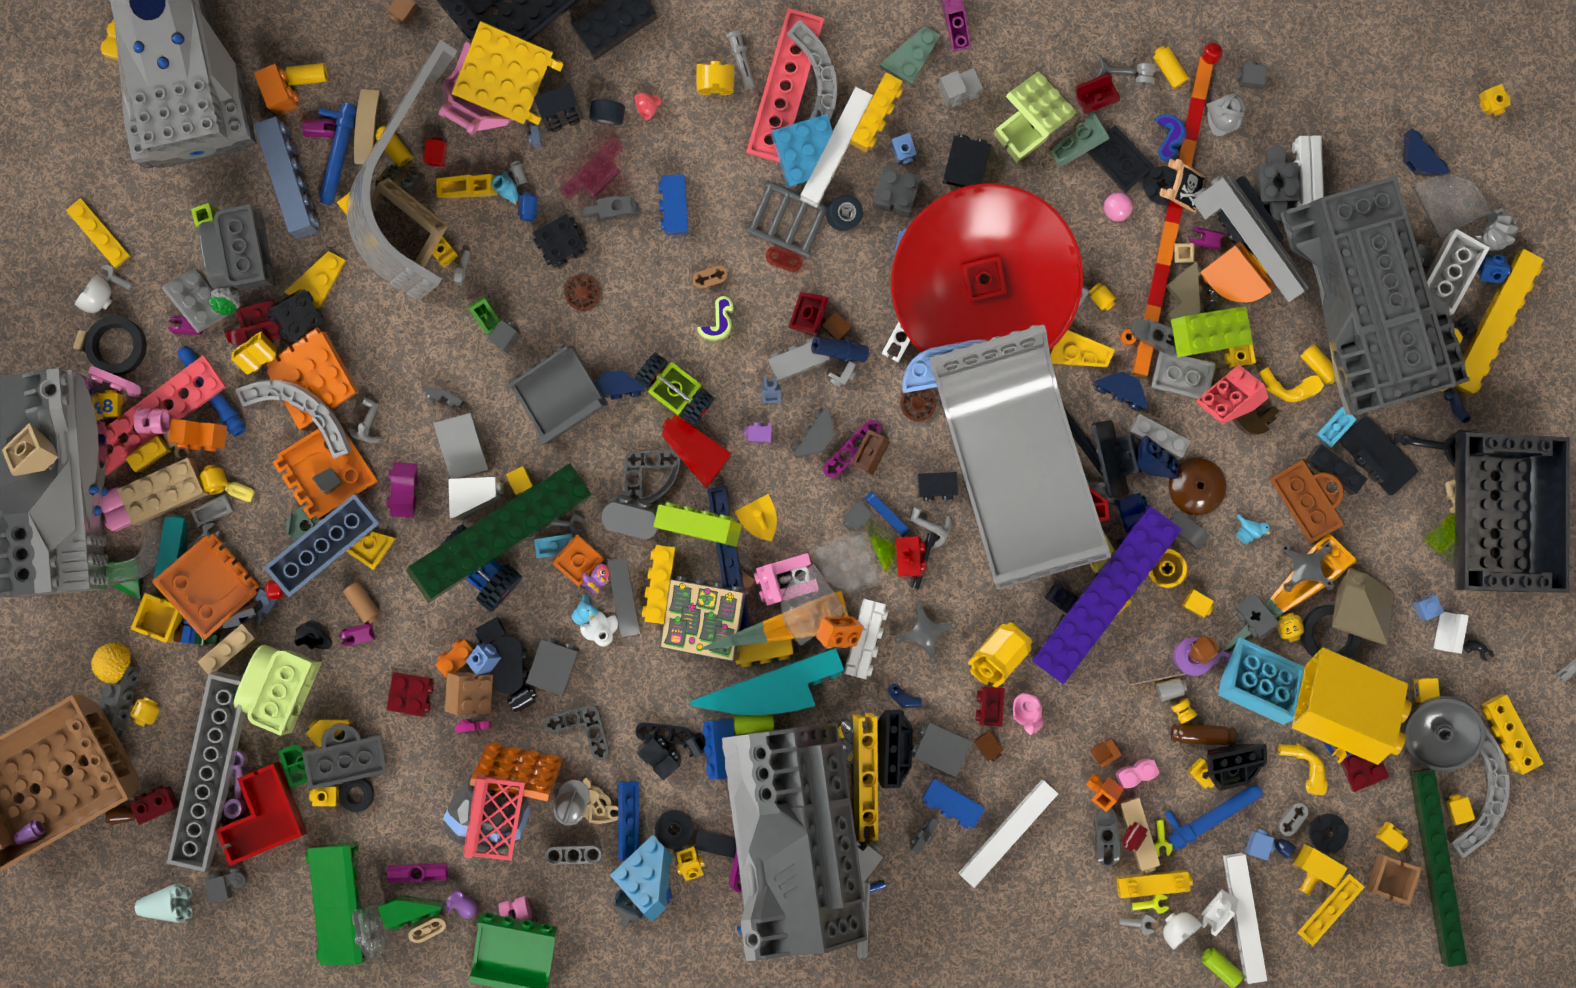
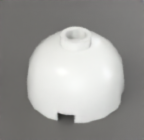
(95, 296)
(1179, 928)

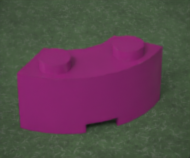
(402, 497)

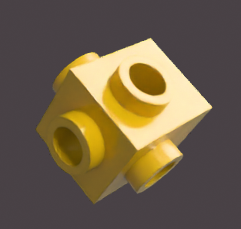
(1494, 100)
(689, 864)

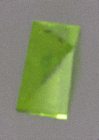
(884, 551)

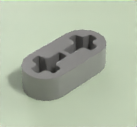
(1288, 816)

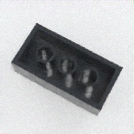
(612, 24)

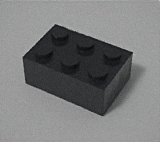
(558, 108)

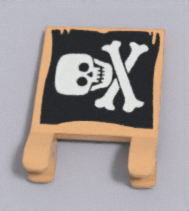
(1186, 185)

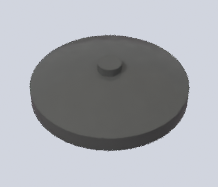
(1444, 733)

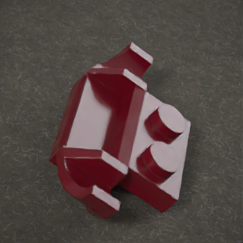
(253, 320)

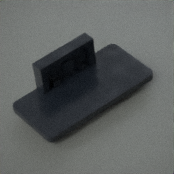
(1233, 234)
(1378, 456)
(1116, 457)

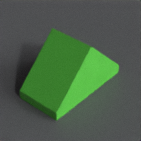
(484, 315)

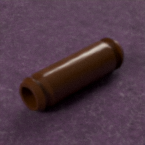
(1203, 734)

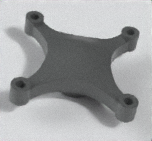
(1307, 567)
(925, 632)

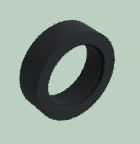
(96, 332)
(1308, 640)

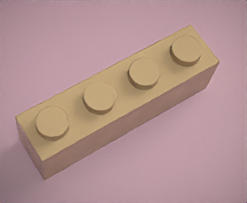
(158, 481)
(165, 500)

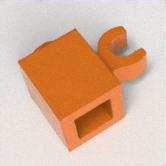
(1105, 793)

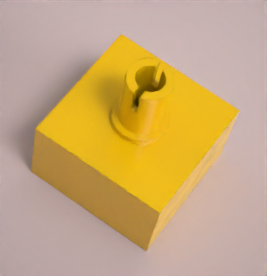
(1318, 868)

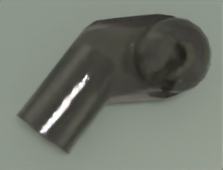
(1215, 300)

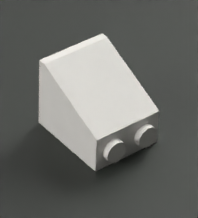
(472, 494)

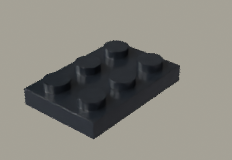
(1121, 160)

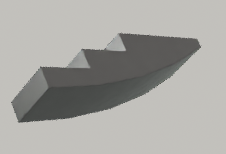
(623, 597)

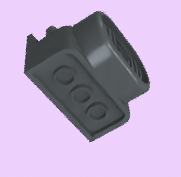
(236, 249)

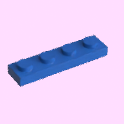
(628, 819)

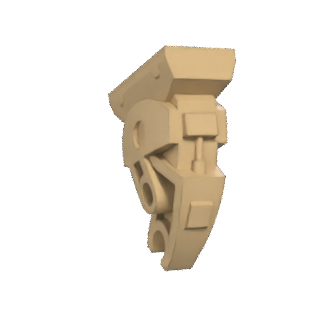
(596, 811)

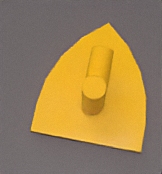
(759, 518)

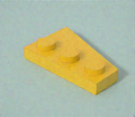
(319, 278)
(1079, 350)
(372, 549)

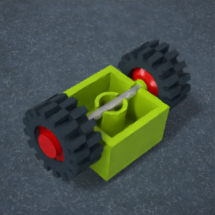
(674, 388)

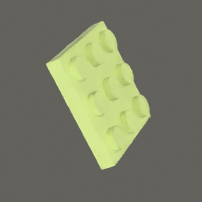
(1041, 104)

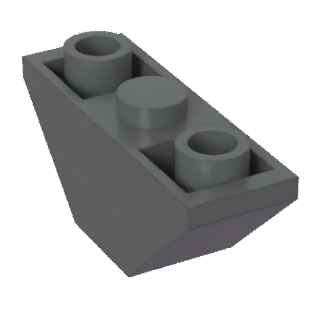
(816, 436)

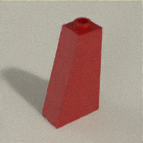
(695, 449)

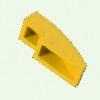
(465, 186)

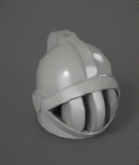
(1226, 114)

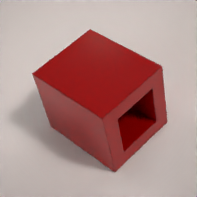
(435, 152)

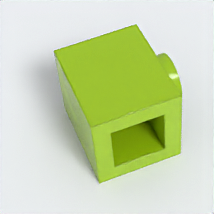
(203, 213)

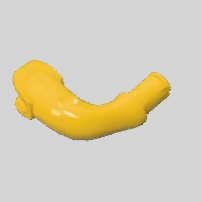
(1308, 387)
(1316, 783)

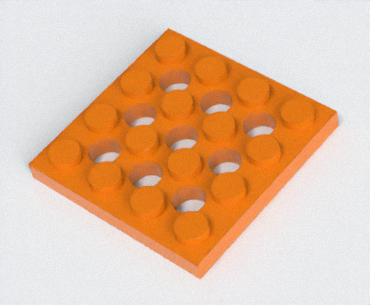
(512, 763)

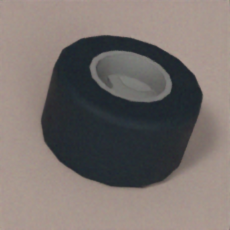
(607, 112)
(850, 209)

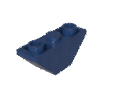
(1422, 157)
(618, 383)
(1123, 388)
(1155, 460)

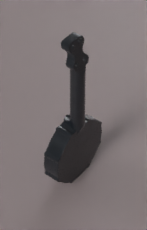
(1448, 447)

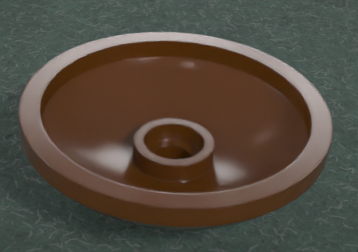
(1185, 491)

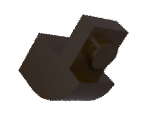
(1254, 424)

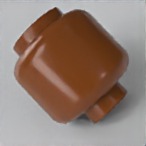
(1203, 650)

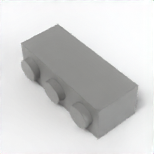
(795, 361)
(1170, 441)

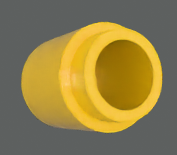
(1102, 297)

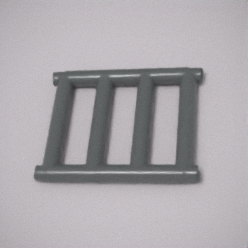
(770, 236)

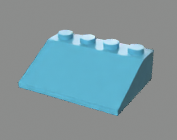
(1262, 681)

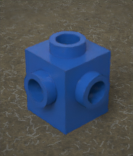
(1494, 269)

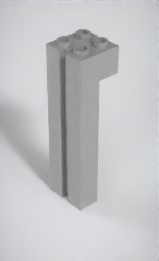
(1229, 197)

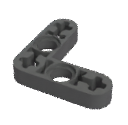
(582, 720)

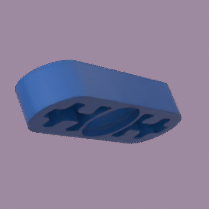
(884, 511)

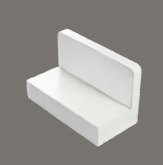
(1451, 632)

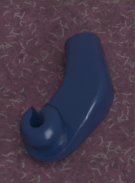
(1457, 405)
(903, 699)

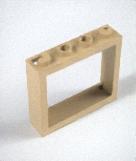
(415, 211)

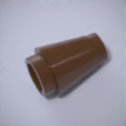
(119, 815)

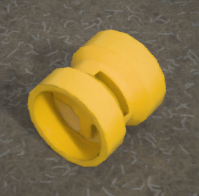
(1184, 710)

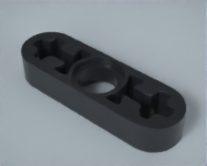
(676, 739)

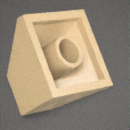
(29, 452)

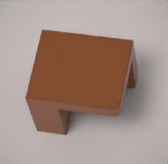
(1105, 752)

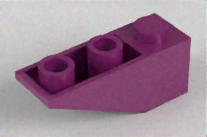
(956, 24)

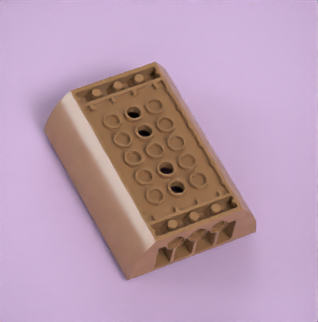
(39, 754)

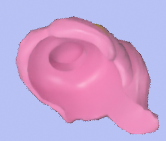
(1028, 712)

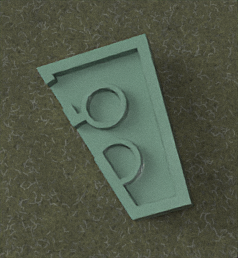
(912, 55)
(1081, 141)

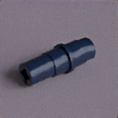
(840, 349)

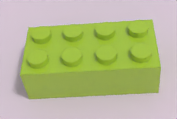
(1211, 331)
(698, 524)

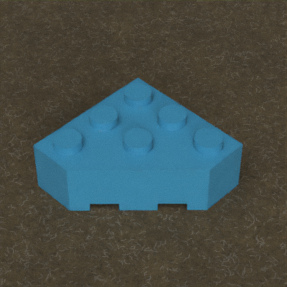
(801, 147)
(646, 877)

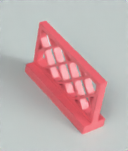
(476, 814)

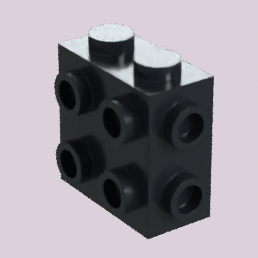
(560, 241)
(295, 315)

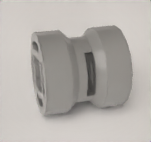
(1146, 73)

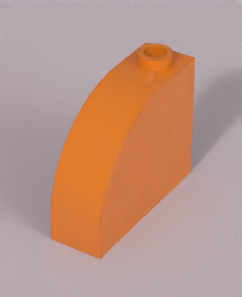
(1237, 276)

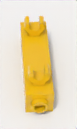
(1154, 883)

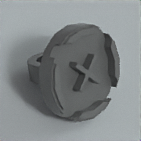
(626, 908)

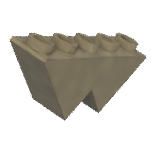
(1186, 292)

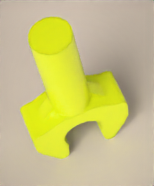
(1161, 839)
(1151, 904)

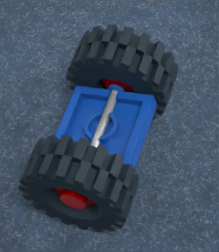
(492, 581)

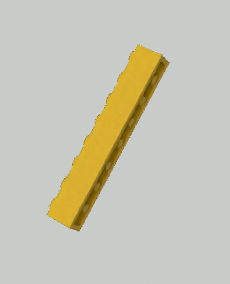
(1498, 319)

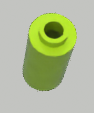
(753, 723)
(1222, 967)

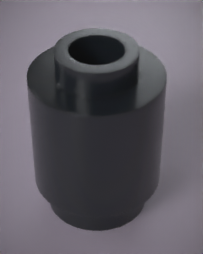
(522, 699)

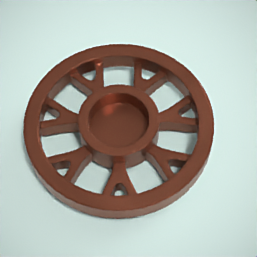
(582, 293)
(918, 404)

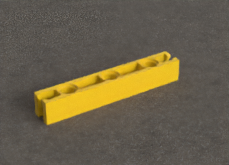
(865, 762)

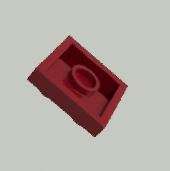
(410, 694)
(1362, 772)

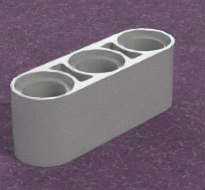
(565, 858)

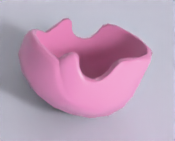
(1118, 206)

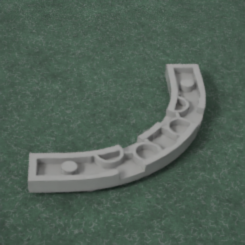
(822, 66)
(305, 401)
(1495, 802)

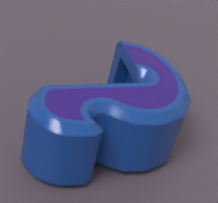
(1173, 139)

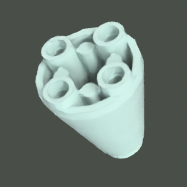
(167, 904)

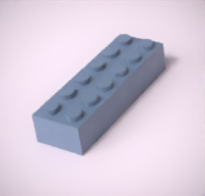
(287, 178)
(323, 544)

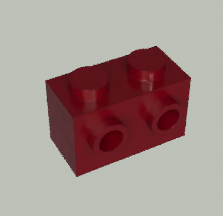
(154, 805)

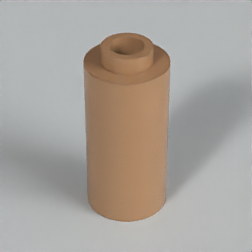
(362, 603)

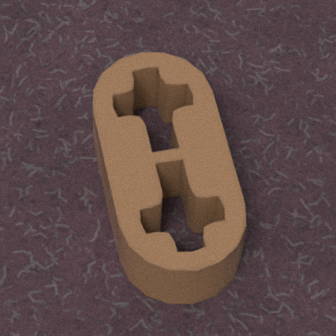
(711, 281)

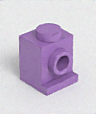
(758, 433)

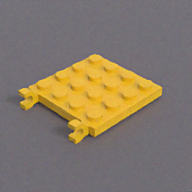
(503, 73)

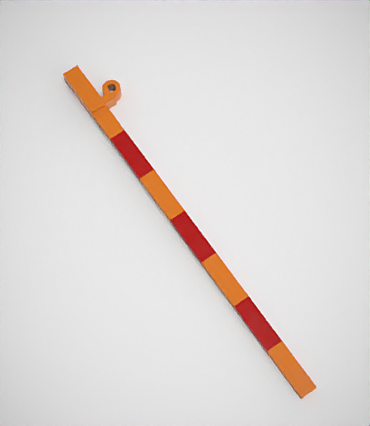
(1171, 222)

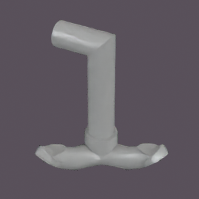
(363, 428)
(941, 531)

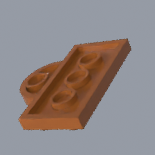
(1310, 499)

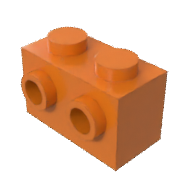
(839, 632)
(456, 658)

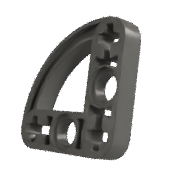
(638, 469)

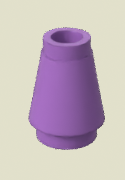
(30, 832)

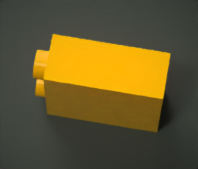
(1352, 706)

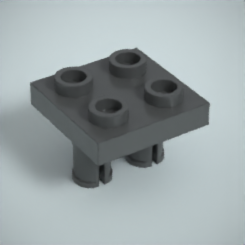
(408, 180)

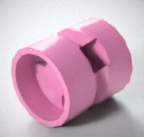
(151, 421)
(520, 906)

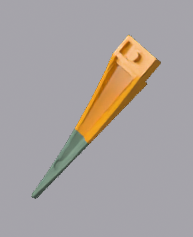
(1332, 567)
(766, 631)

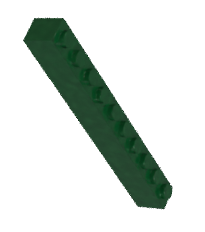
(1438, 867)

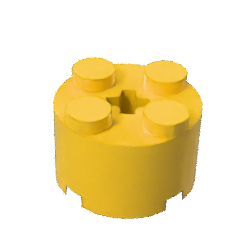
(715, 78)
(1175, 576)

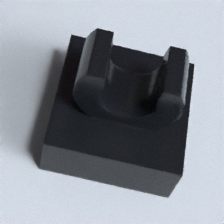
(1465, 326)
(696, 745)

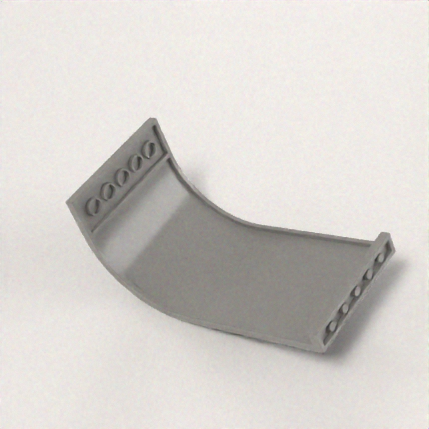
(365, 233)
(1019, 457)

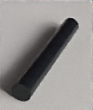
(929, 542)

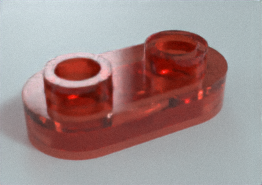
(783, 260)

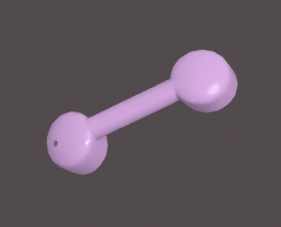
(237, 807)

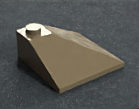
(1363, 607)

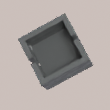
(896, 191)

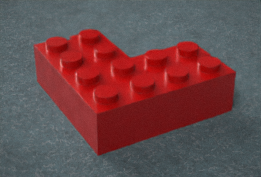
(272, 817)

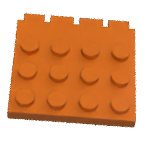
(314, 366)
(312, 457)
(206, 585)

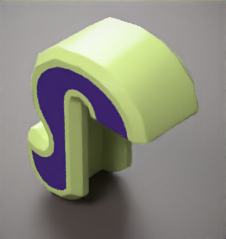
(723, 321)

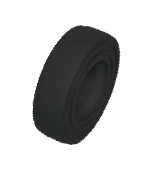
(353, 806)

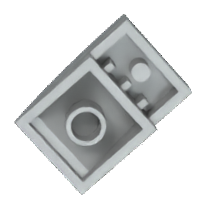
(461, 446)

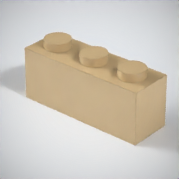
(228, 649)

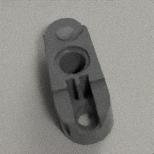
(612, 208)
(1144, 330)
(1107, 821)

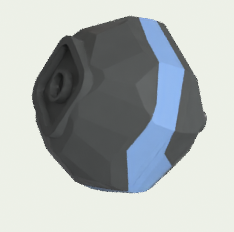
(458, 812)

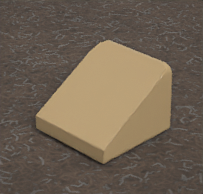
(1184, 253)
(80, 341)

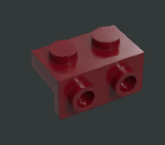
(1096, 93)
(991, 706)

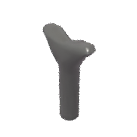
(1106, 68)

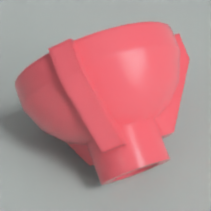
(647, 104)

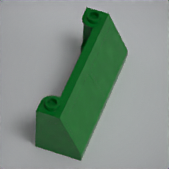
(334, 900)

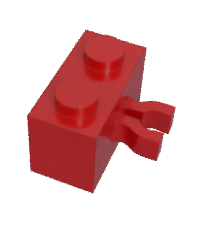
(910, 557)

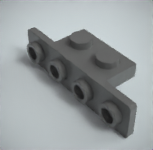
(118, 698)

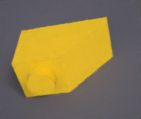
(317, 728)

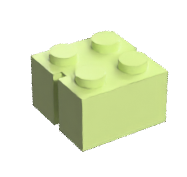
(1019, 136)

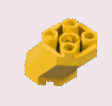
(1000, 654)

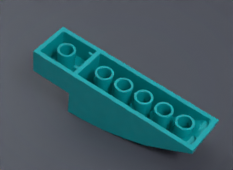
(777, 690)

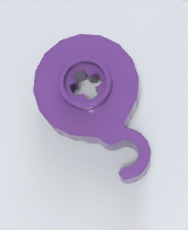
(1185, 664)

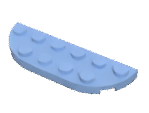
(919, 371)

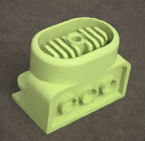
(276, 688)

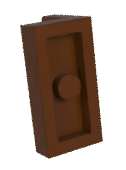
(870, 452)

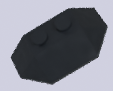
(894, 748)
(1235, 764)

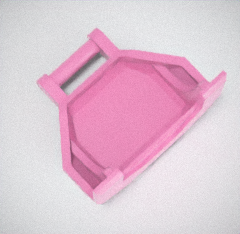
(464, 112)

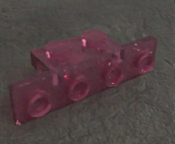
(595, 173)

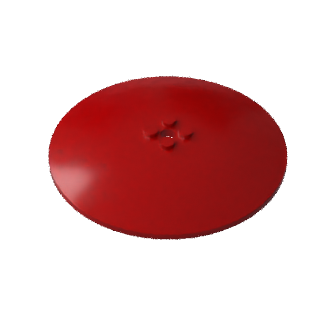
(991, 231)

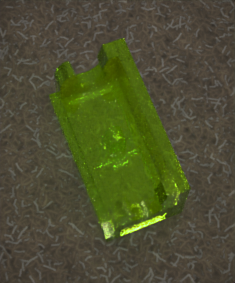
(1443, 535)

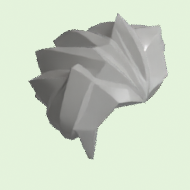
(1499, 230)

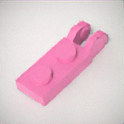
(116, 383)

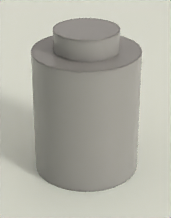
(1171, 689)

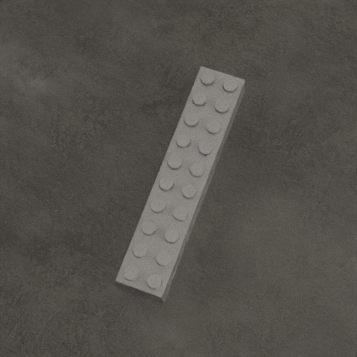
(208, 774)

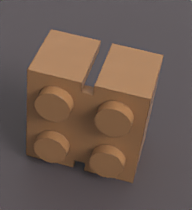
(468, 693)
(1393, 879)

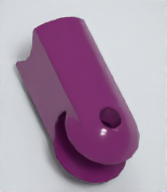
(316, 127)
(1209, 238)
(185, 328)
(361, 634)

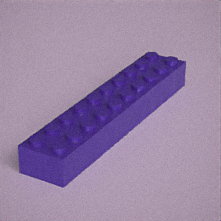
(1106, 594)

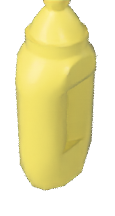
(240, 491)

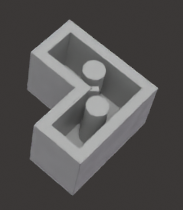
(959, 87)

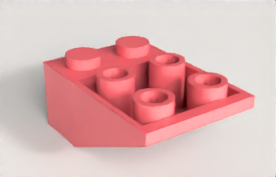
(1233, 395)

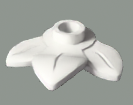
(598, 626)

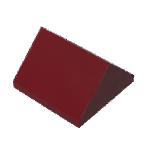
(808, 313)

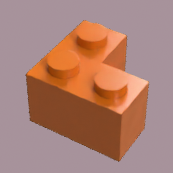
(276, 93)
(197, 435)

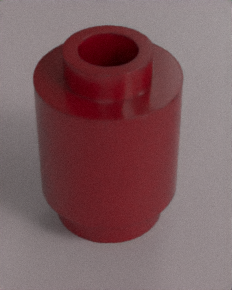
(1134, 837)

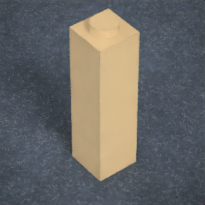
(1146, 855)

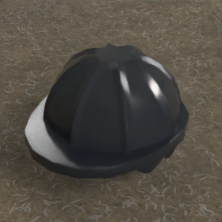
(313, 635)

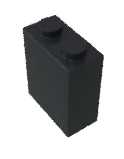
(966, 161)

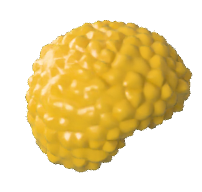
(111, 662)

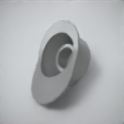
(571, 802)

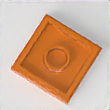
(576, 559)

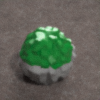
(224, 300)

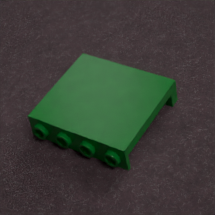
(512, 952)

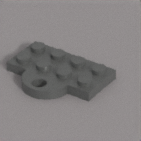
(343, 758)

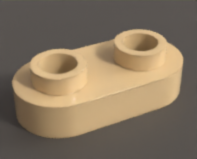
(427, 928)

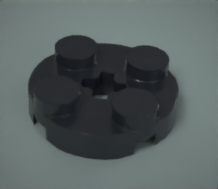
(1156, 176)
(667, 820)
(1317, 835)

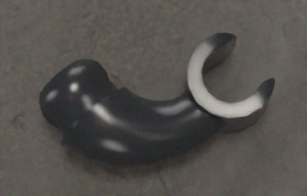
(1473, 645)

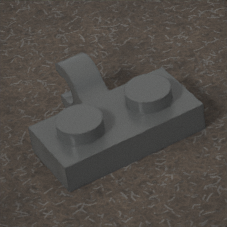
(924, 836)

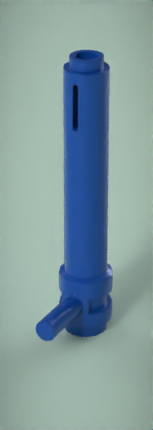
(345, 125)
(228, 415)
(1190, 832)

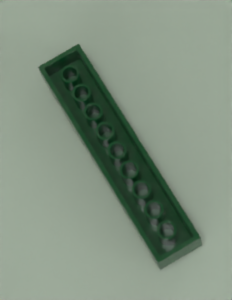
(498, 533)

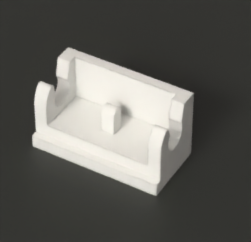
(1219, 911)

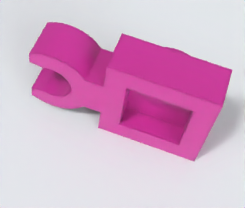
(468, 725)

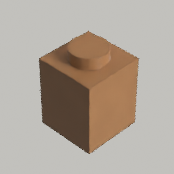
(402, 11)

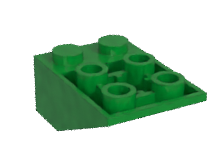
(408, 908)

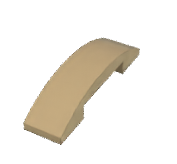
(365, 124)

